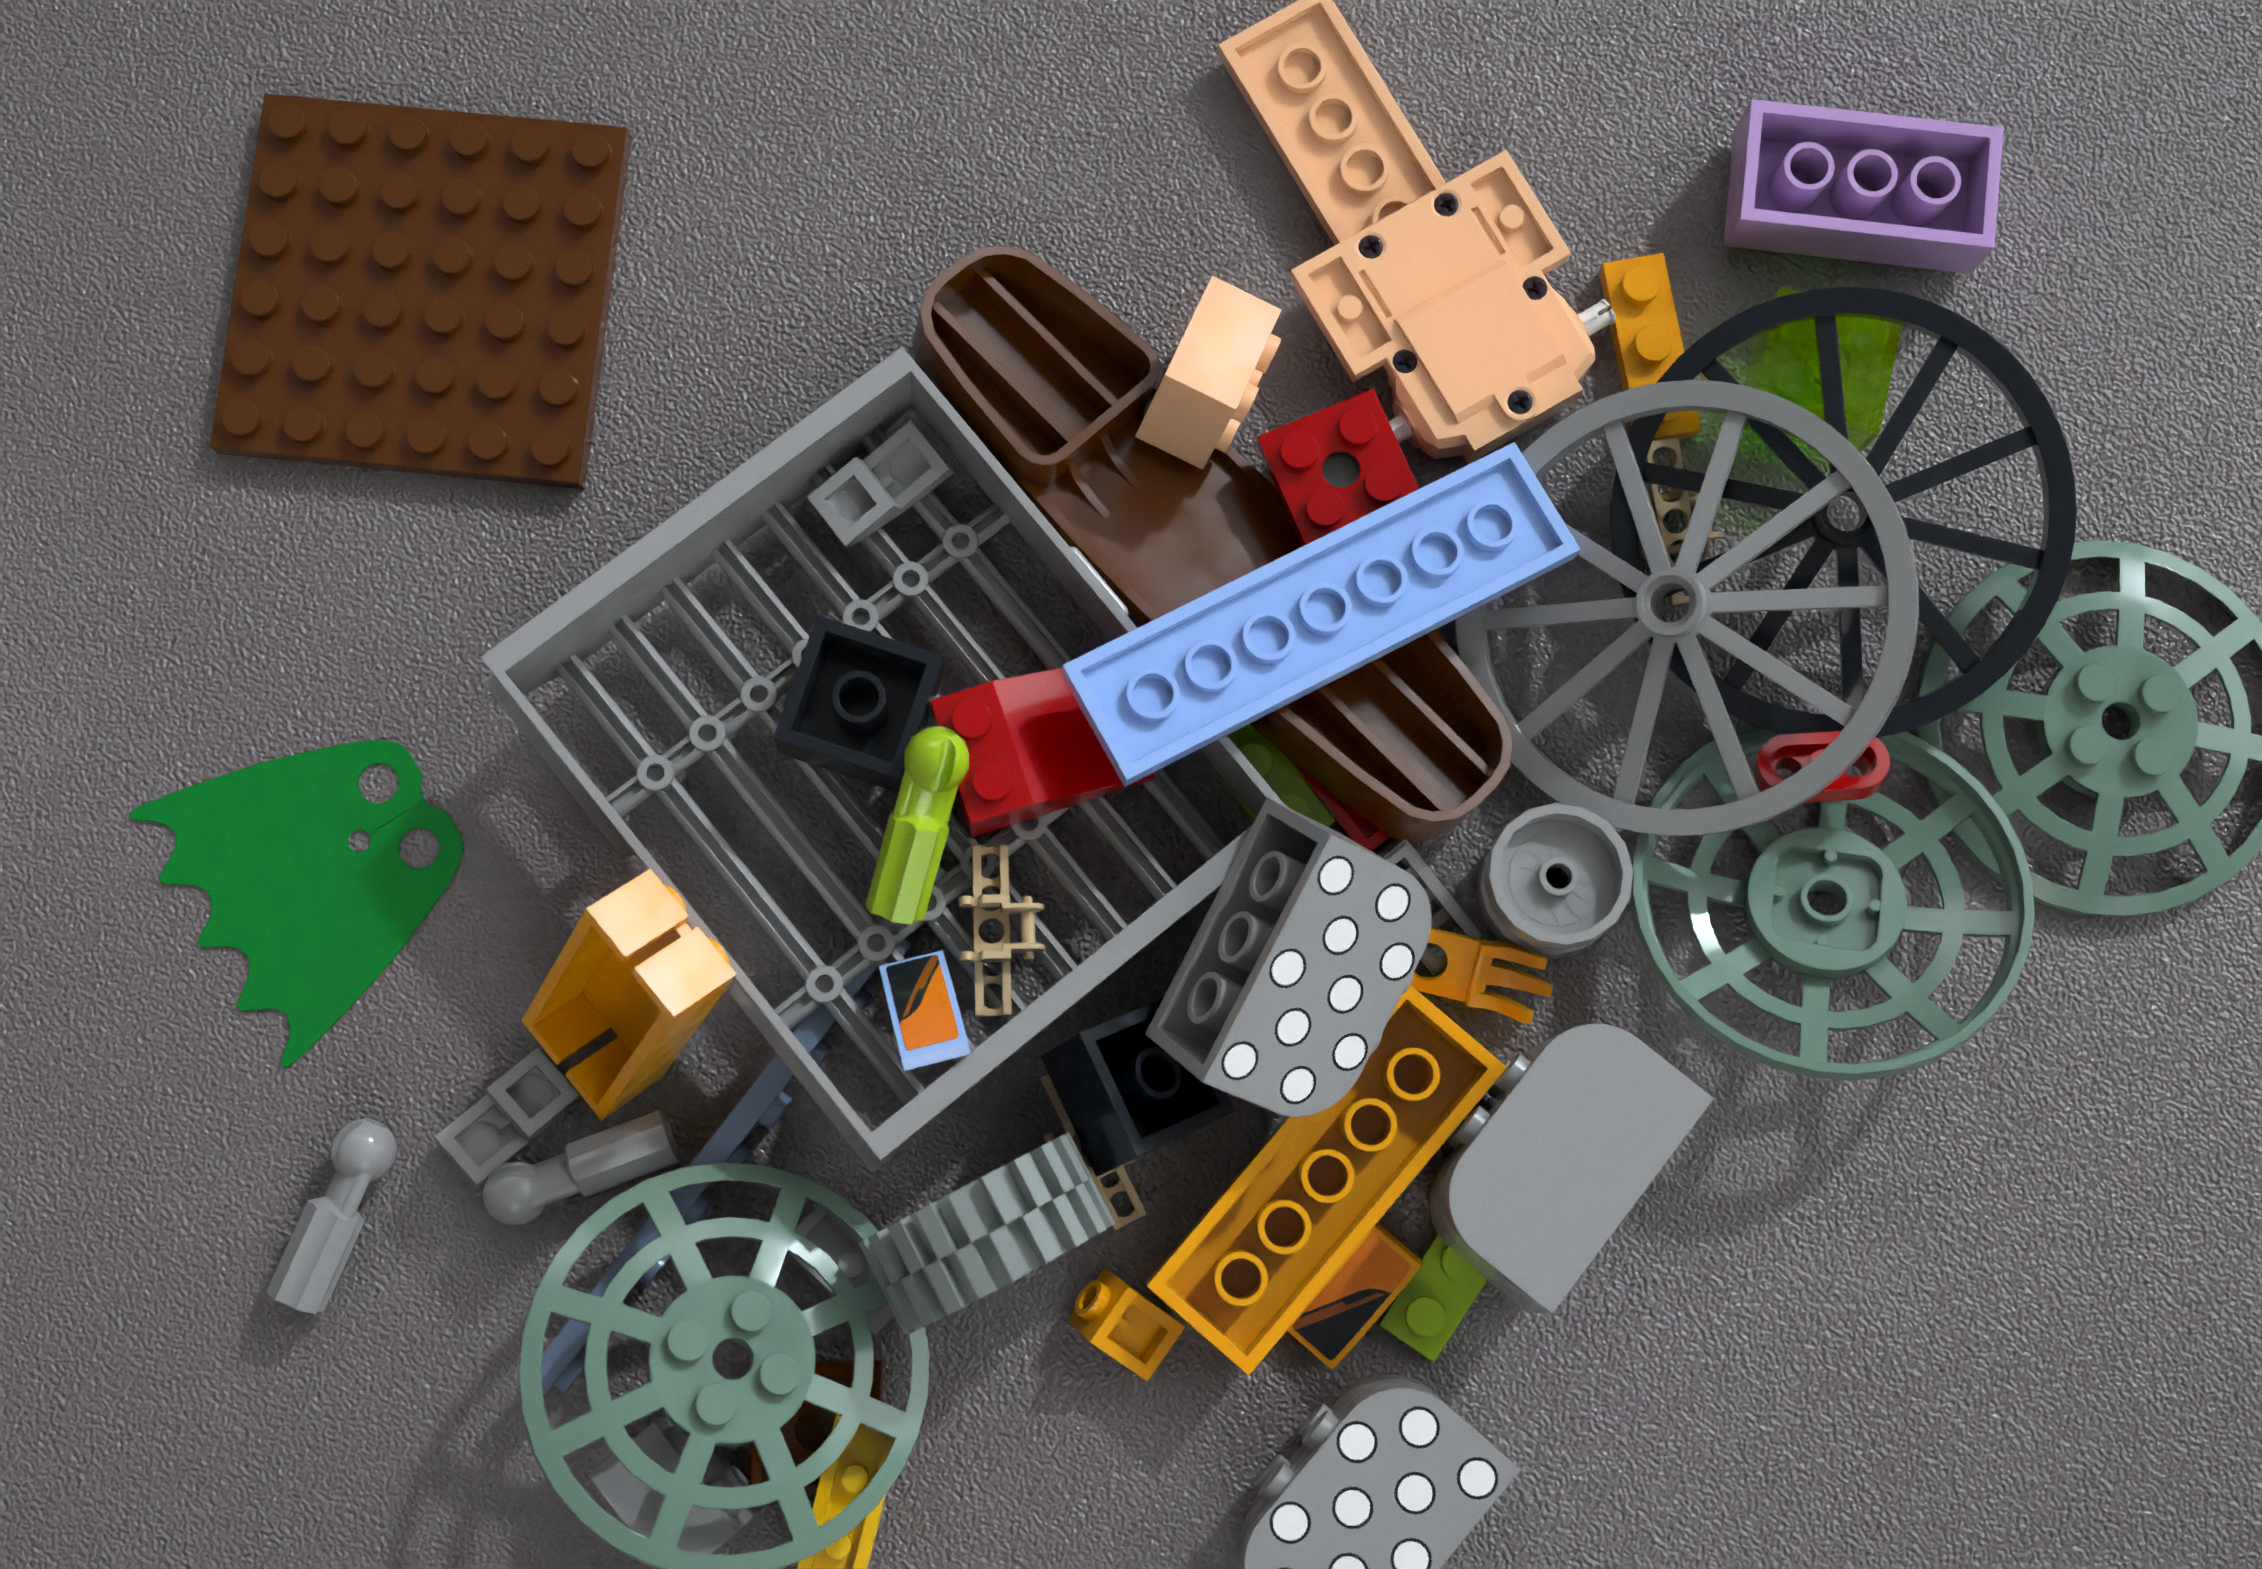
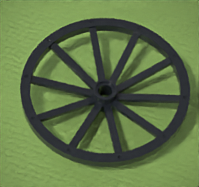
(2040, 432)

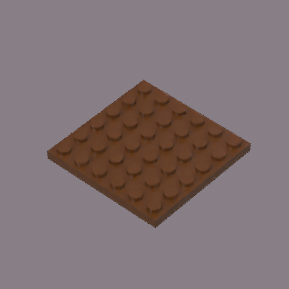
(422, 291)

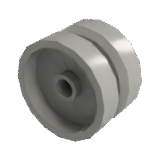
(1578, 853)

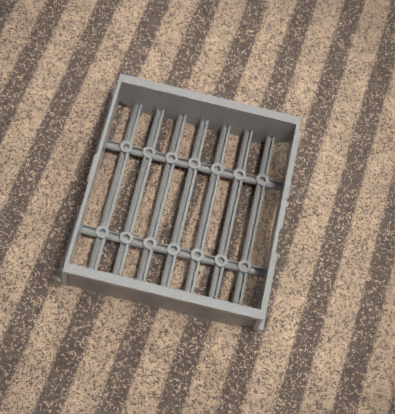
(708, 534)

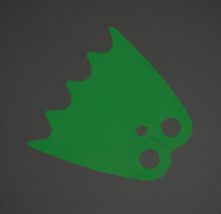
(292, 889)

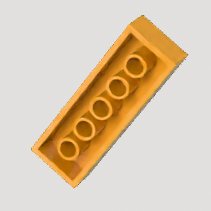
(1323, 1185)

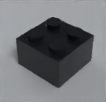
(858, 702)
(1128, 1091)

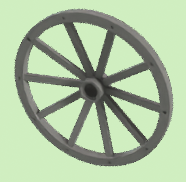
(1860, 725)

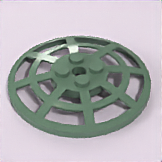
(2105, 768)
(1858, 936)
(691, 1391)

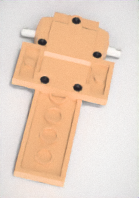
(1421, 269)

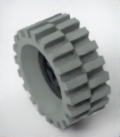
(987, 1234)

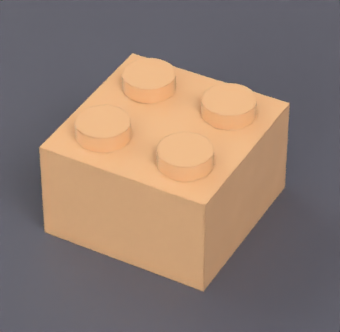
(1212, 374)

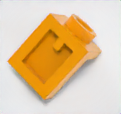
(1125, 1324)

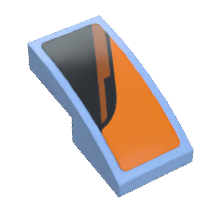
(924, 1010)

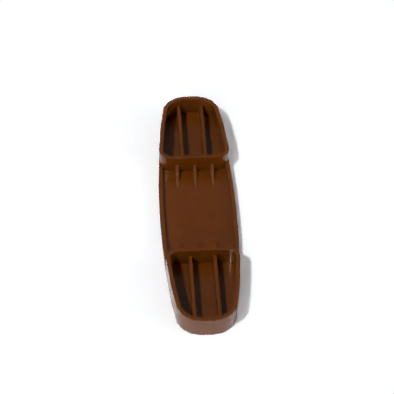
(1058, 403)

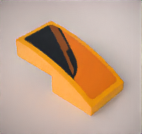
(1355, 1296)

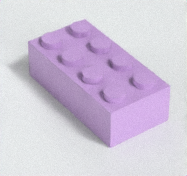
(1863, 186)

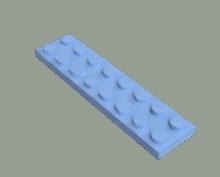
(1318, 613)

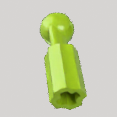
(918, 826)

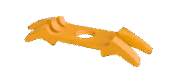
(1472, 969)

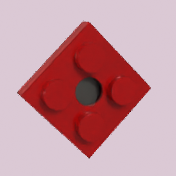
(1336, 465)

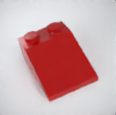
(1025, 750)

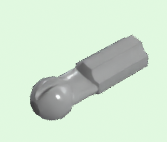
(590, 1165)
(331, 1223)

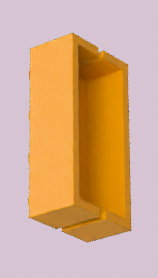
(632, 972)

